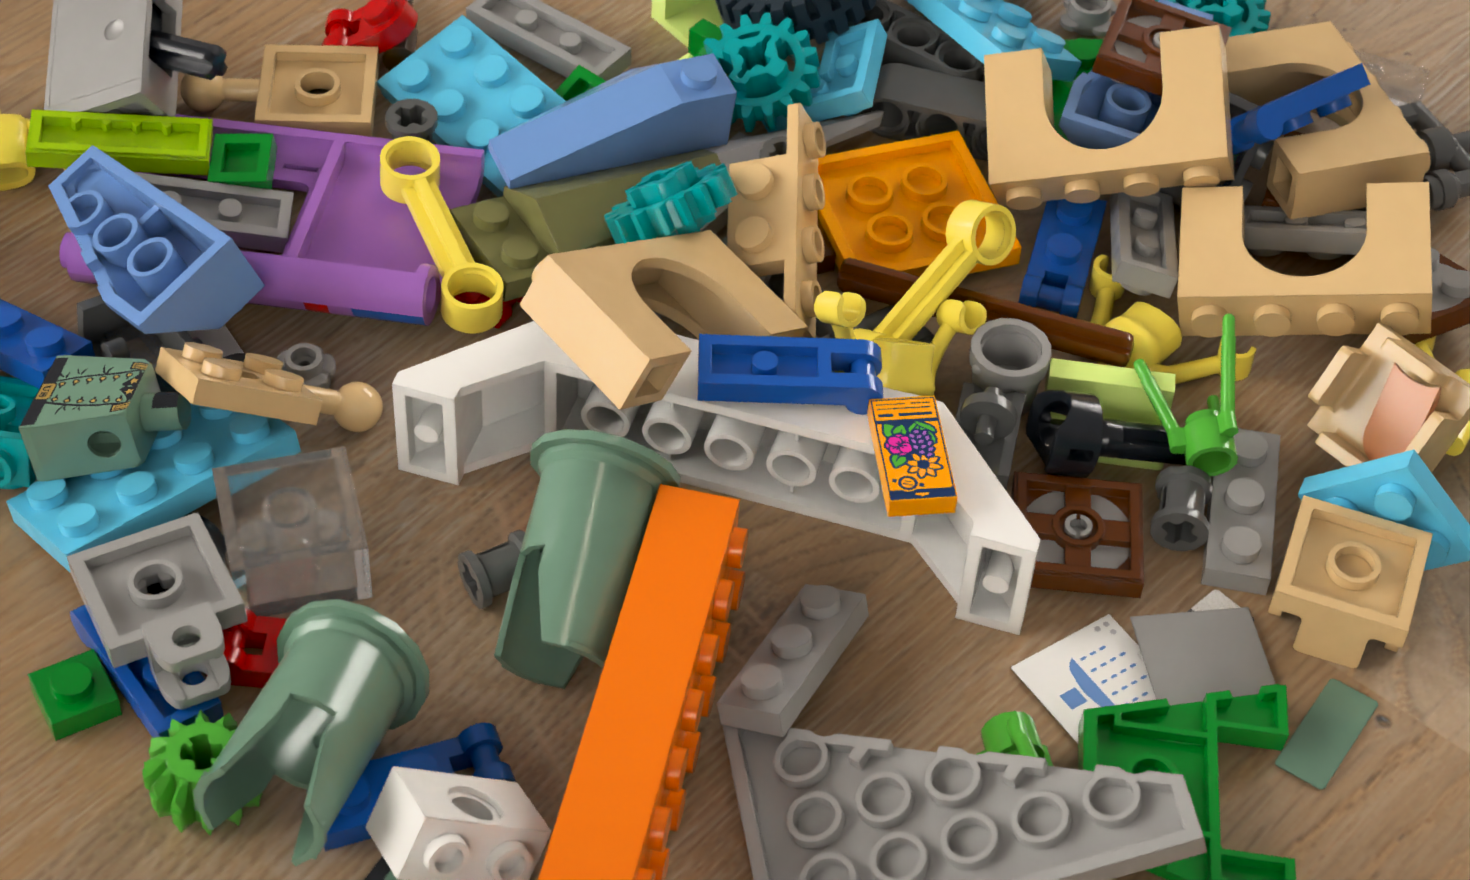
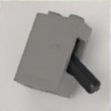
(123, 57)

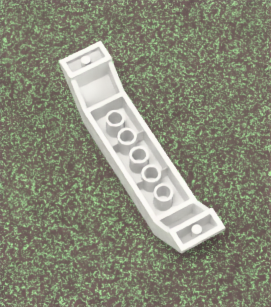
(796, 457)

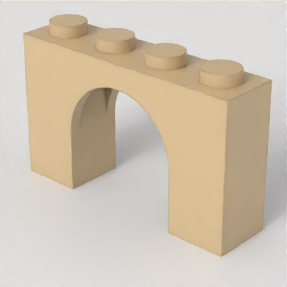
(1182, 145)
(1328, 167)
(1381, 284)
(604, 300)

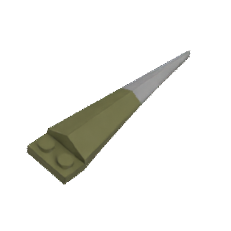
(569, 212)

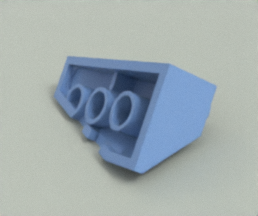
(1107, 112)
(622, 122)
(149, 252)

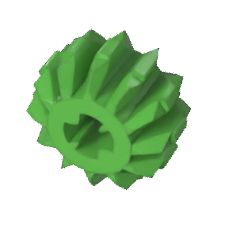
(178, 764)

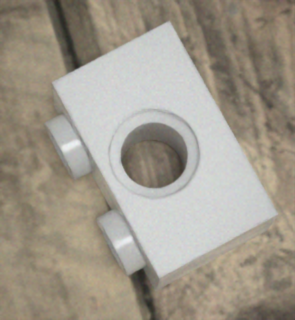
(456, 827)

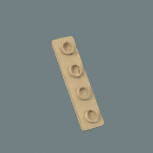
(777, 214)

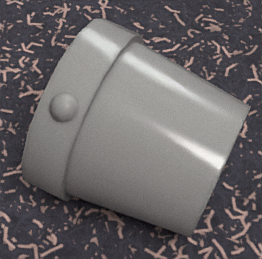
(1010, 357)

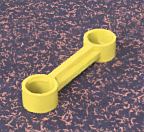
(441, 234)
(949, 268)

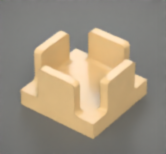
(1355, 382)
(1349, 580)

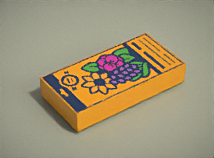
(911, 456)

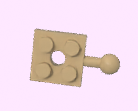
(286, 84)
(263, 388)

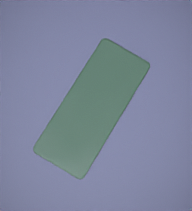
(1326, 734)

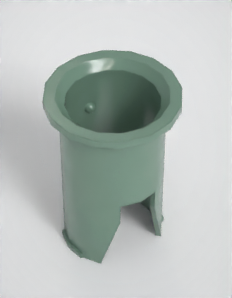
(578, 551)
(320, 716)

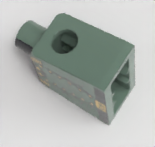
(98, 416)

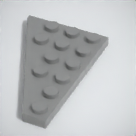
(910, 814)

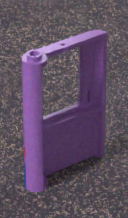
(350, 242)

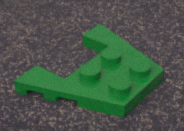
(1185, 742)

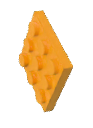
(896, 201)

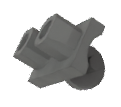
(991, 425)

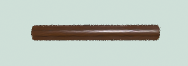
(1063, 332)

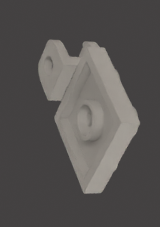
(175, 628)

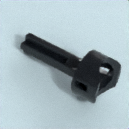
(1076, 443)

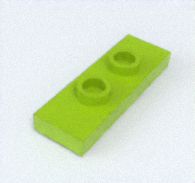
(135, 141)

